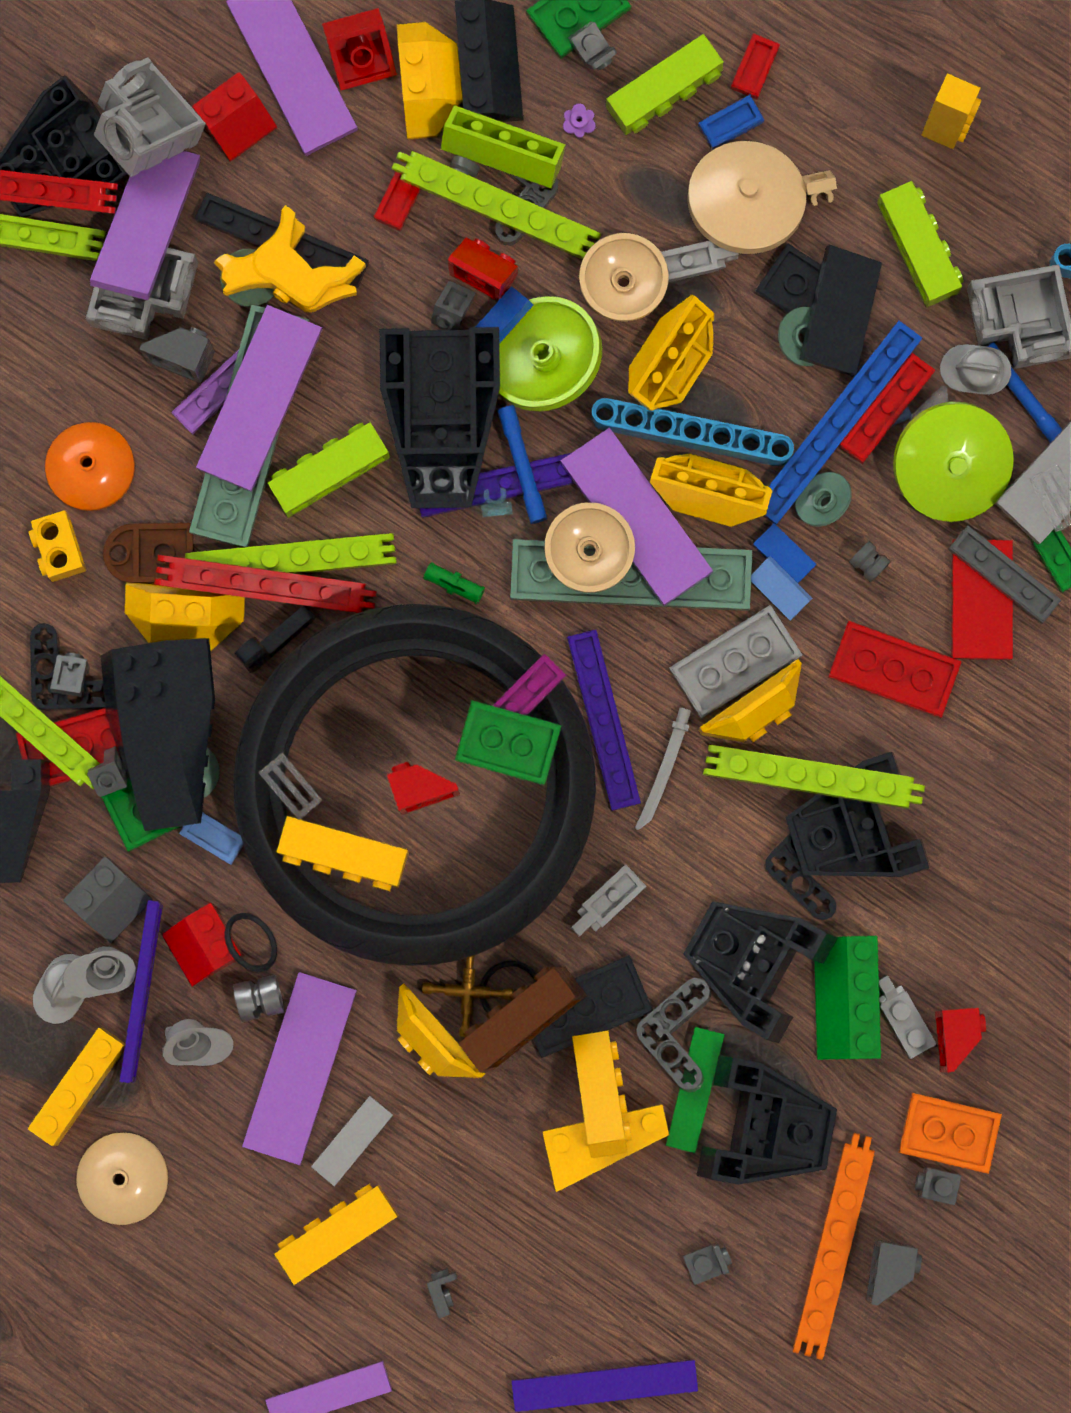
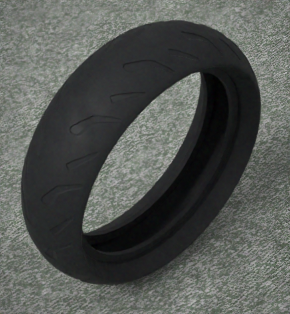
(271, 730)

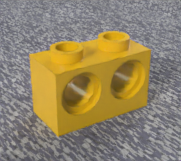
(64, 543)

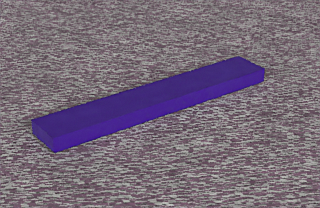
(546, 472)
(603, 720)
(141, 992)
(604, 1385)

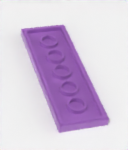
(294, 71)
(144, 226)
(259, 398)
(662, 548)
(299, 1068)

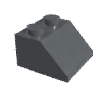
(181, 353)
(107, 899)
(891, 1269)

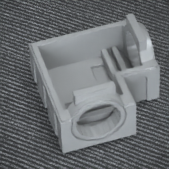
(145, 118)
(1026, 311)
(134, 315)

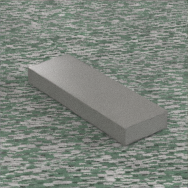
(352, 1140)

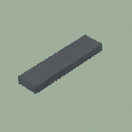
(1004, 574)

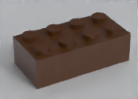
(522, 1019)

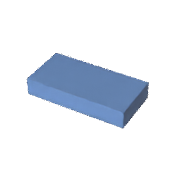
(780, 588)
(214, 838)

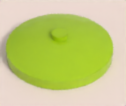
(549, 355)
(953, 461)

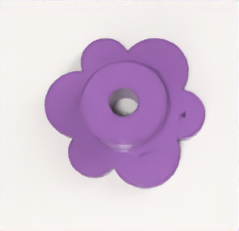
(571, 124)

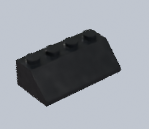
(489, 59)

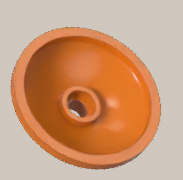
(91, 486)

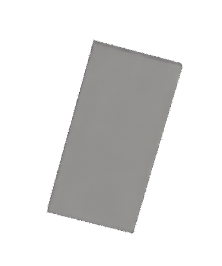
(1021, 500)
(735, 661)

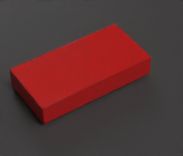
(755, 66)
(396, 203)

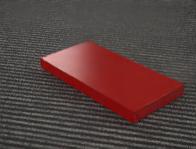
(980, 613)
(894, 669)
(87, 730)

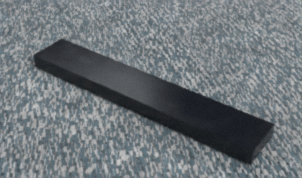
(258, 229)

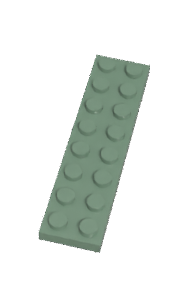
(224, 509)
(722, 590)

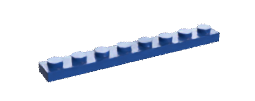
(840, 419)

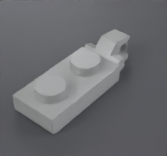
(696, 260)
(608, 900)
(904, 1019)

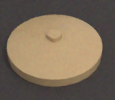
(746, 197)

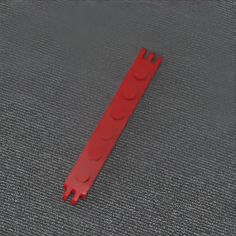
(56, 191)
(264, 584)

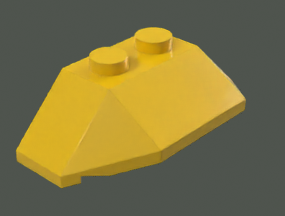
(428, 78)
(672, 355)
(710, 489)
(180, 613)
(757, 709)
(430, 1039)

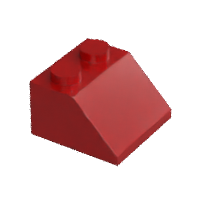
(359, 49)
(234, 116)
(482, 268)
(418, 787)
(201, 944)
(957, 1035)

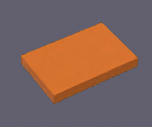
(950, 1133)

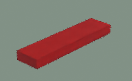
(887, 408)

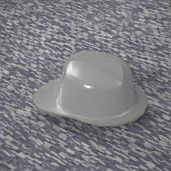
(975, 369)
(99, 973)
(51, 998)
(195, 1045)

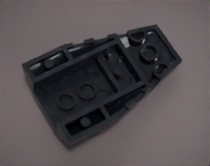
(440, 408)
(161, 725)

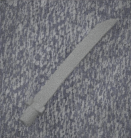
(680, 727)

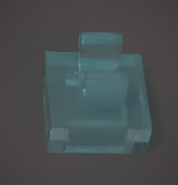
(496, 507)

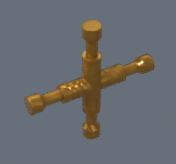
(467, 992)

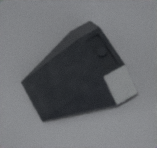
(59, 141)

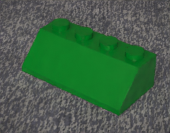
(848, 1000)

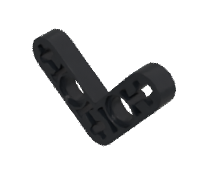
(255, 653)
(60, 701)
(789, 854)

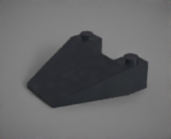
(21, 815)
(850, 835)
(747, 954)
(775, 1130)

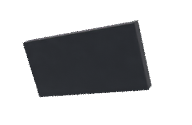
(840, 310)
(611, 1000)

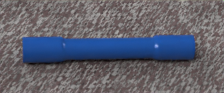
(1044, 421)
(512, 431)

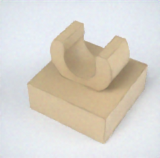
(820, 183)

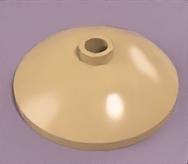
(628, 258)
(589, 526)
(143, 1172)

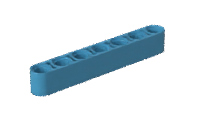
(707, 429)

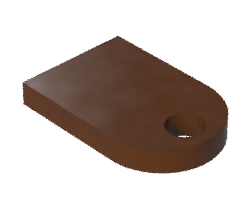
(143, 545)

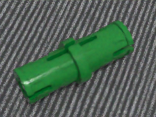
(454, 583)

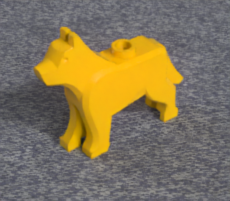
(286, 272)

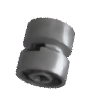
(258, 998)

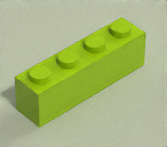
(664, 85)
(502, 146)
(919, 243)
(328, 469)

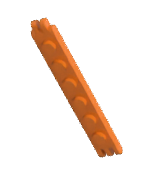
(834, 1247)

